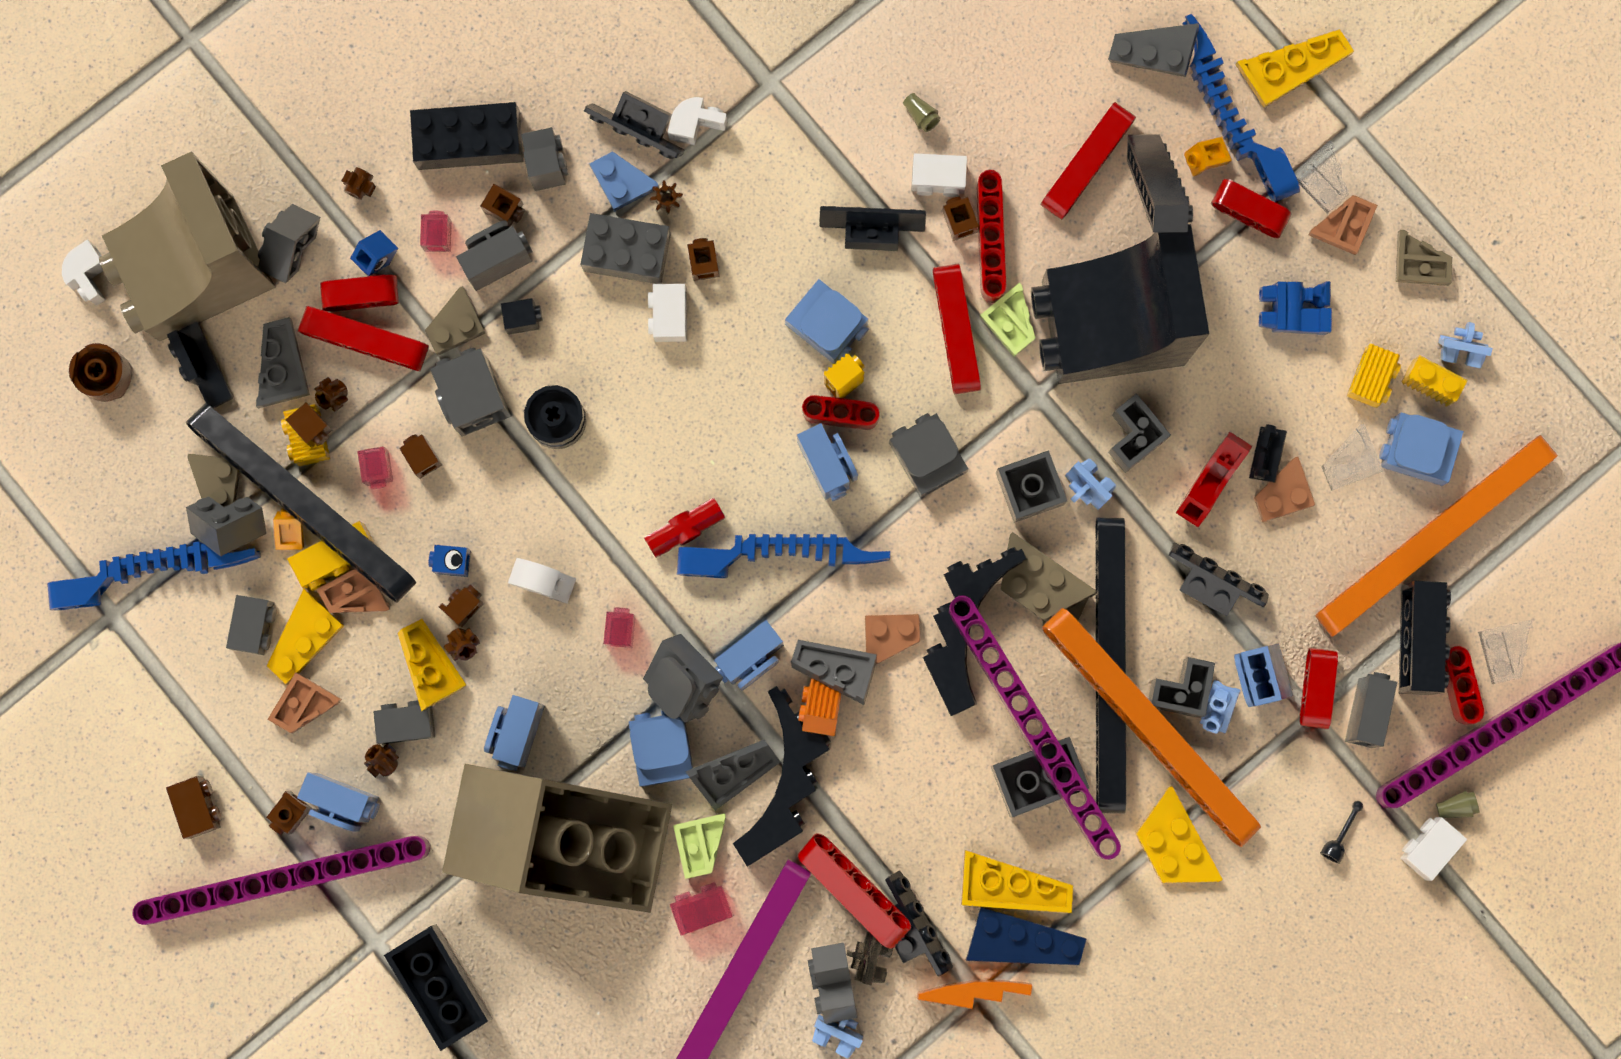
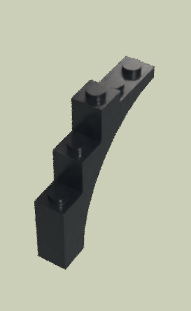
(949, 663)
(795, 784)

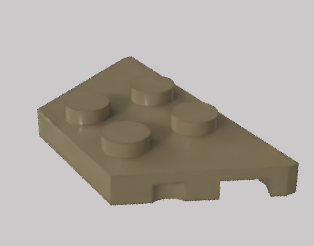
(1042, 583)

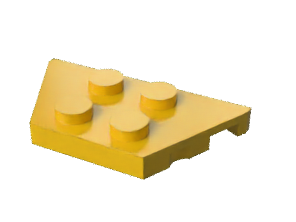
(1174, 844)

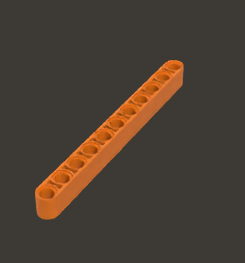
(1436, 535)
(1151, 727)

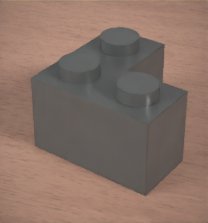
(542, 159)
(285, 242)
(1143, 432)
(225, 527)
(1190, 694)
(832, 978)

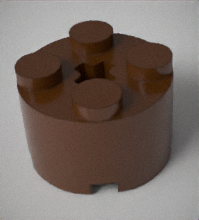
(94, 359)

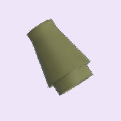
(922, 113)
(1458, 806)

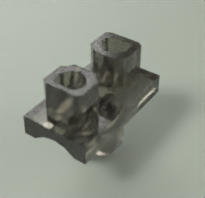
(866, 958)

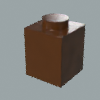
(309, 425)
(420, 455)

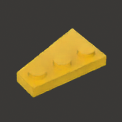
(303, 637)
(428, 665)

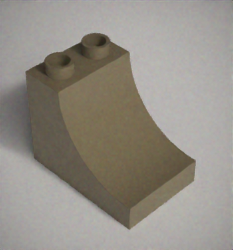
(184, 254)
(556, 839)

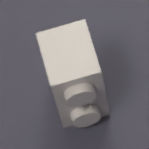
(939, 174)
(669, 313)
(1432, 848)

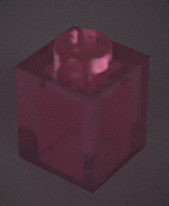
(435, 232)
(375, 467)
(619, 628)

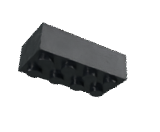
(466, 136)
(1424, 638)
(438, 987)

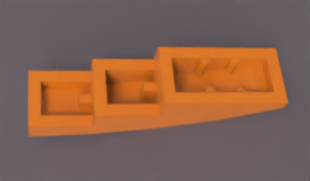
(963, 993)

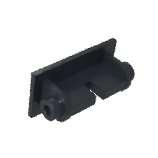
(1268, 453)

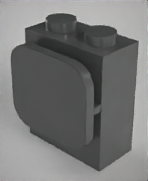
(494, 254)
(928, 454)
(681, 680)

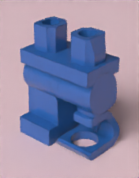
(1288, 309)

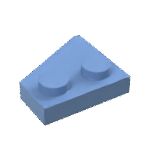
(621, 180)

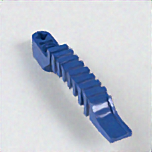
(1270, 163)
(715, 562)
(88, 590)

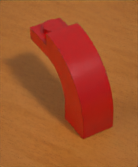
(1213, 479)

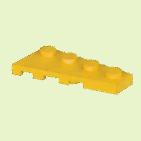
(1285, 69)
(1010, 887)

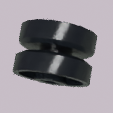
(544, 405)

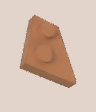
(1346, 225)
(1286, 495)
(352, 594)
(890, 634)
(301, 704)

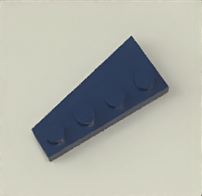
(1015, 940)

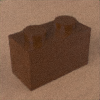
(194, 807)

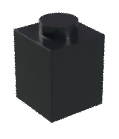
(521, 316)

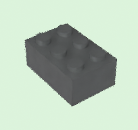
(625, 248)
(1026, 784)

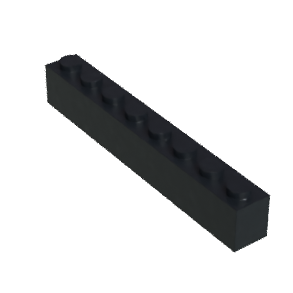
(1158, 184)

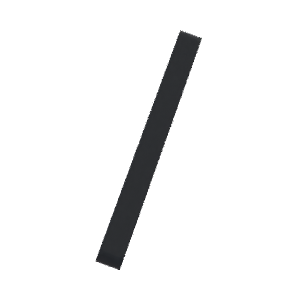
(301, 503)
(1112, 638)

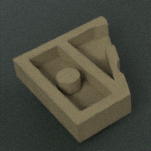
(1421, 262)
(454, 324)
(215, 478)

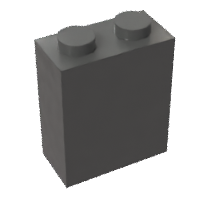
(1371, 710)

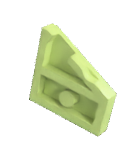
(1010, 320)
(699, 844)

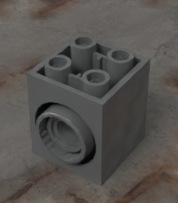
(469, 392)

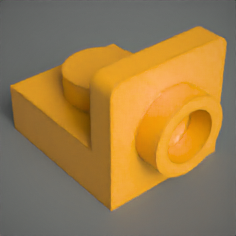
(1207, 155)
(287, 532)

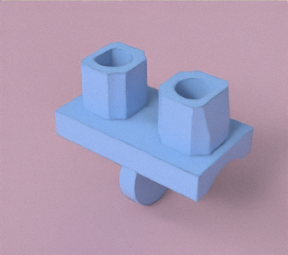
(1476, 351)
(1087, 486)
(1220, 707)
(848, 1038)

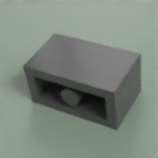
(251, 625)
(403, 723)

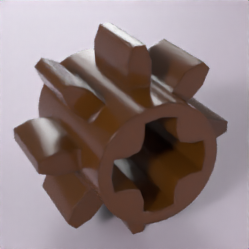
(358, 183)
(664, 189)
(331, 394)
(462, 644)
(381, 760)

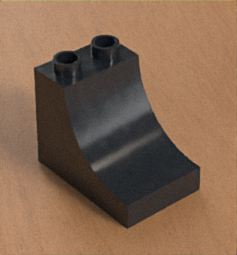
(1123, 310)

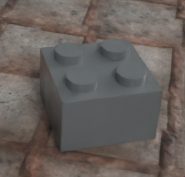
(1031, 486)

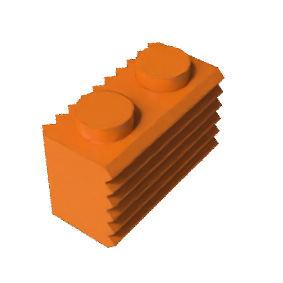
(821, 708)

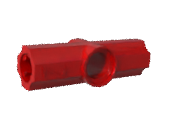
(684, 527)

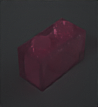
(701, 909)

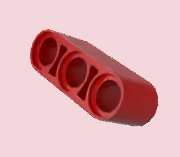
(1251, 208)
(359, 293)
(853, 407)
(1318, 688)
(1472, 694)

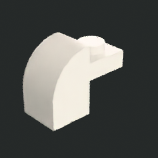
(691, 115)
(80, 267)
(542, 580)

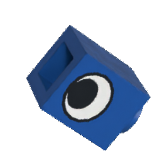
(374, 253)
(450, 560)

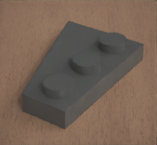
(1157, 49)
(282, 369)
(836, 667)
(732, 773)

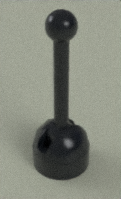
(1334, 849)

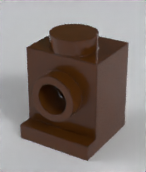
(496, 199)
(962, 207)
(699, 248)
(462, 605)
(297, 812)

